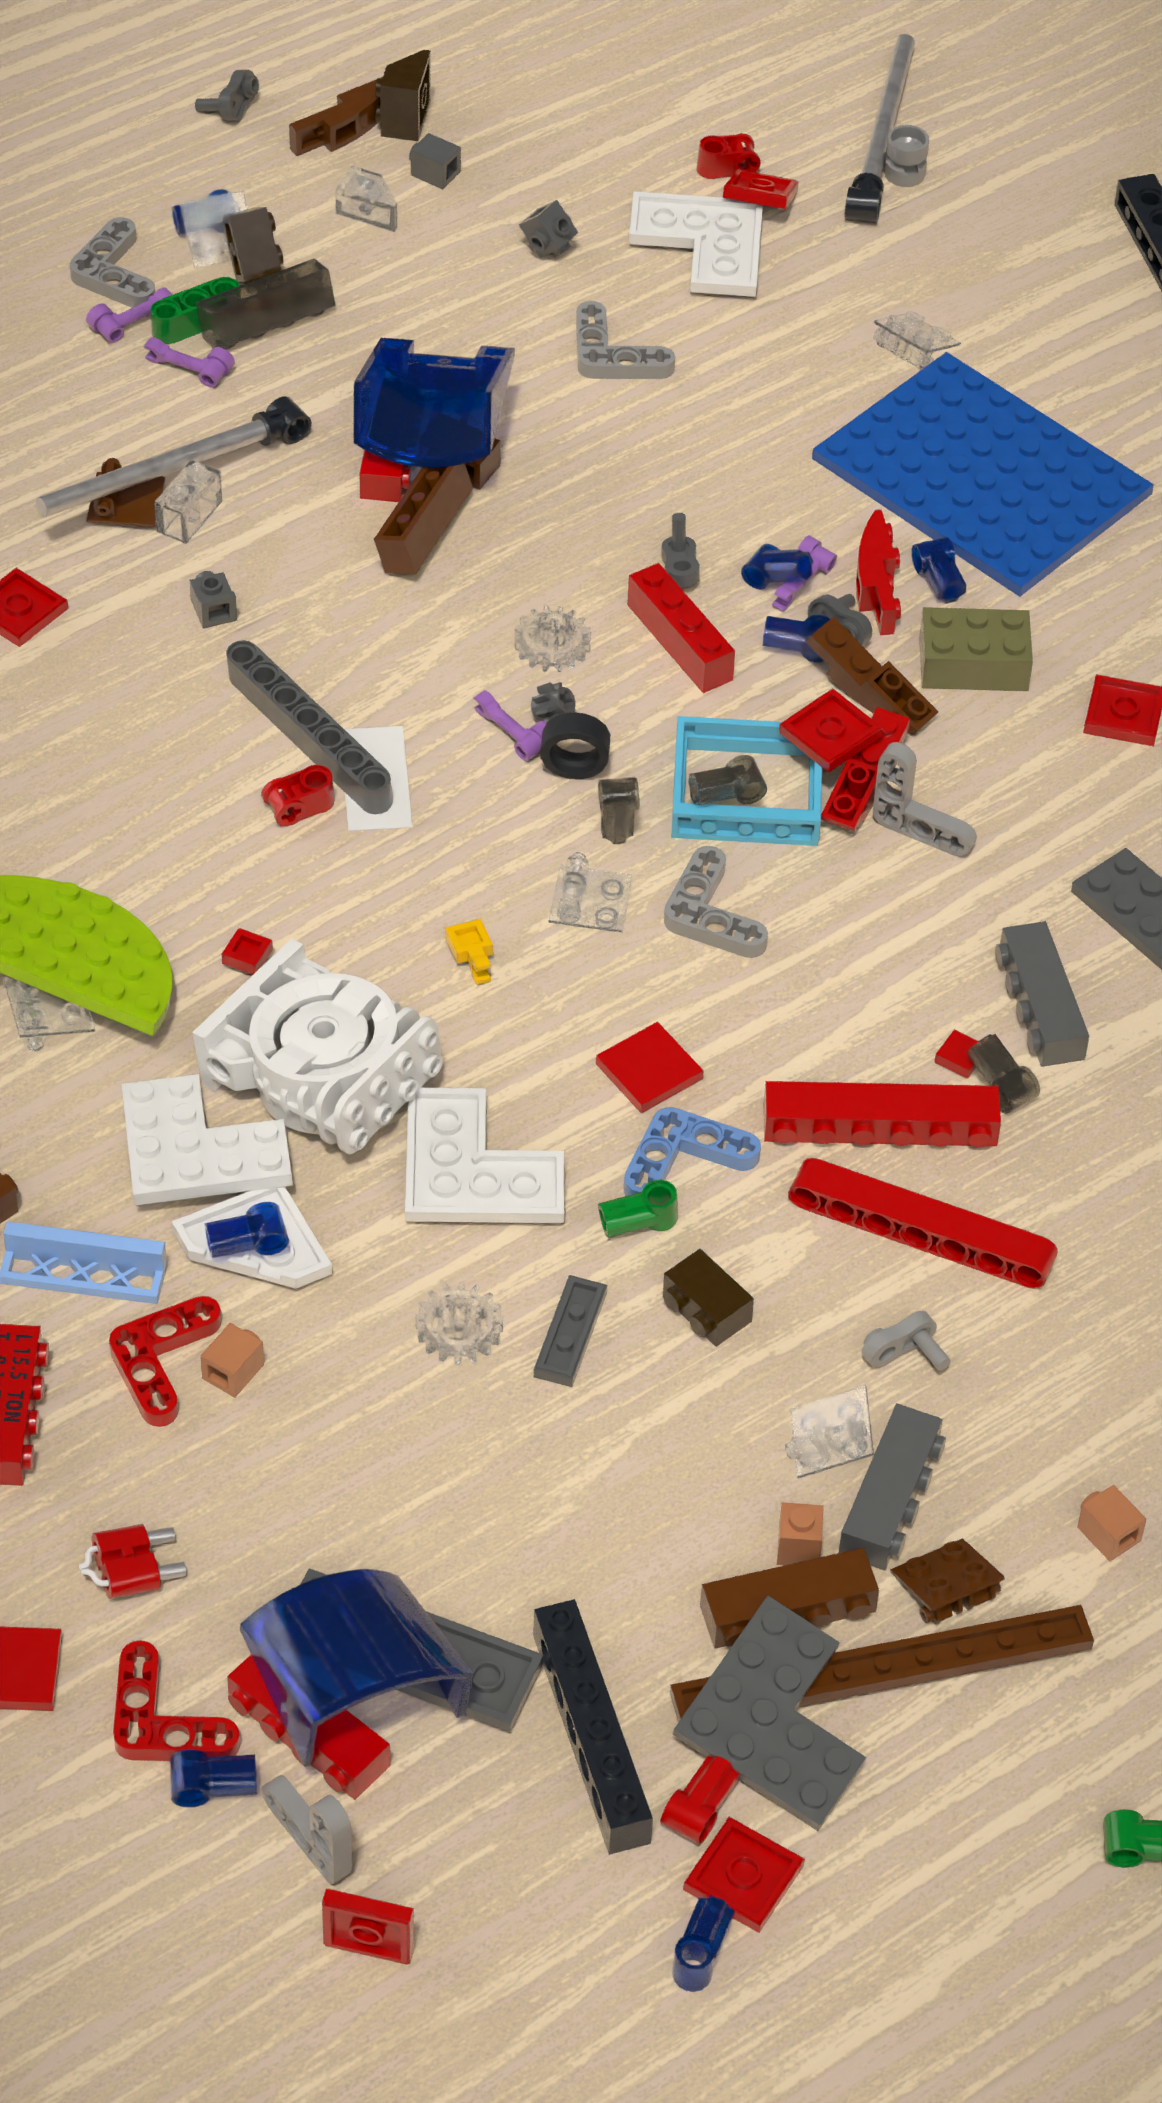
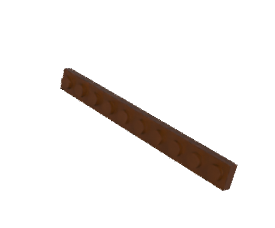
(935, 1656)

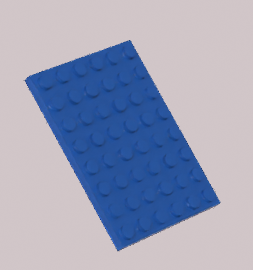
(984, 472)

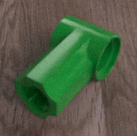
(641, 1210)
(1131, 1839)

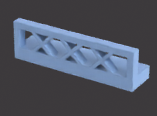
(86, 1255)

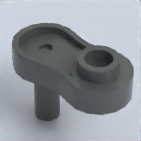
(234, 97)
(680, 554)
(854, 621)

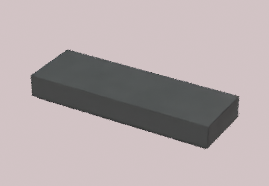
(570, 1331)

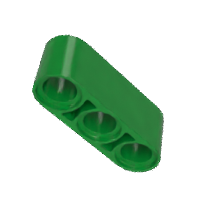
(177, 315)

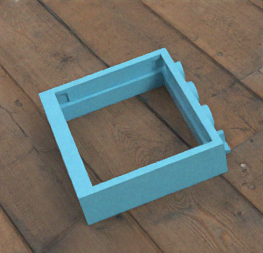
(741, 822)

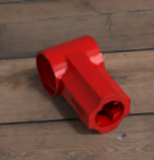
(696, 1808)

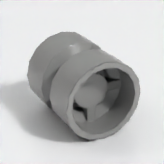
(906, 155)

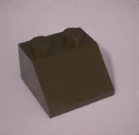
(404, 96)

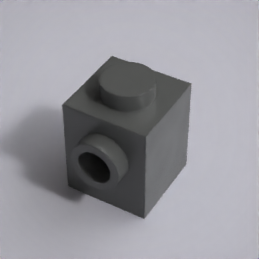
(435, 161)

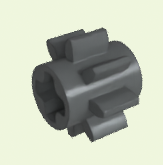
(552, 701)

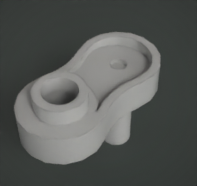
(913, 1332)

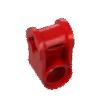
(724, 154)
(301, 795)

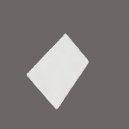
(388, 748)

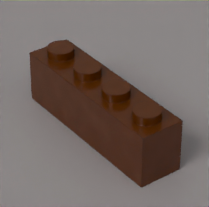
(421, 517)
(814, 1589)

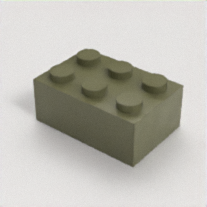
(975, 649)

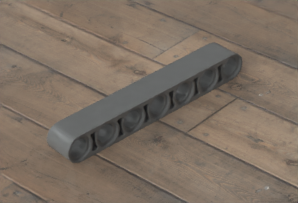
(309, 727)

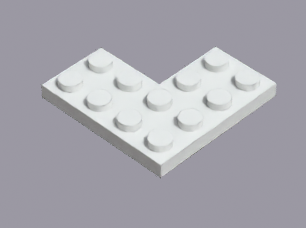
(717, 228)
(182, 1159)
(459, 1180)

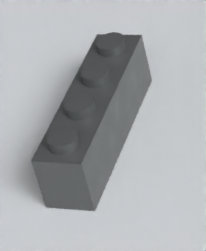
(1042, 994)
(892, 1485)

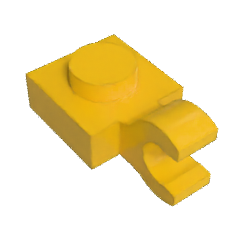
(472, 944)

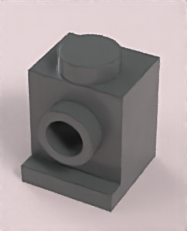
(212, 590)

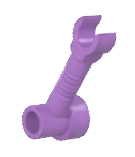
(111, 324)
(210, 369)
(822, 559)
(528, 740)

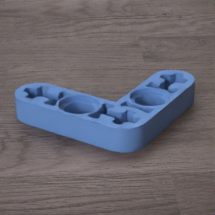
(683, 1139)

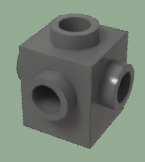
(549, 229)

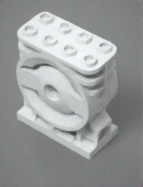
(308, 1048)

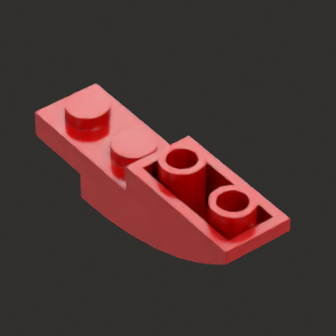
(876, 573)
(856, 785)

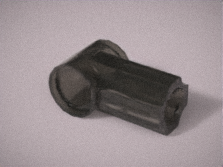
(737, 780)
(618, 804)
(999, 1069)

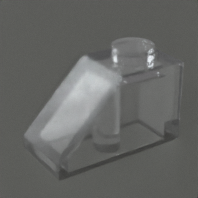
(366, 198)

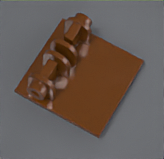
(129, 506)
(948, 1579)

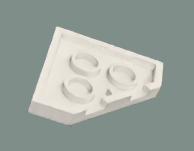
(293, 1267)

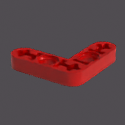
(150, 1345)
(153, 1728)

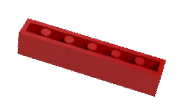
(881, 1113)

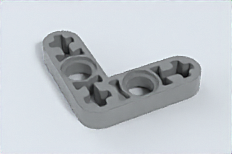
(117, 237)
(602, 353)
(956, 835)
(697, 907)
(319, 1830)

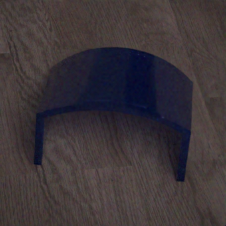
(429, 405)
(347, 1643)

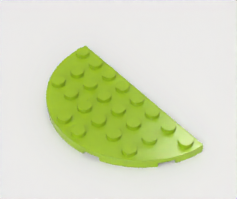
(83, 950)

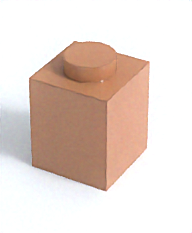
(232, 1359)
(1111, 1522)
(799, 1532)

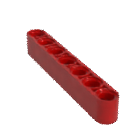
(923, 1223)

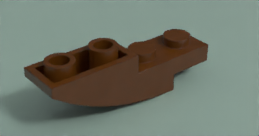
(338, 124)
(866, 678)

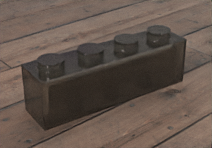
(265, 304)

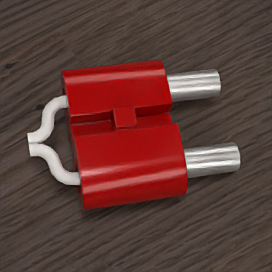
(127, 1560)

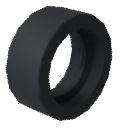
(579, 727)

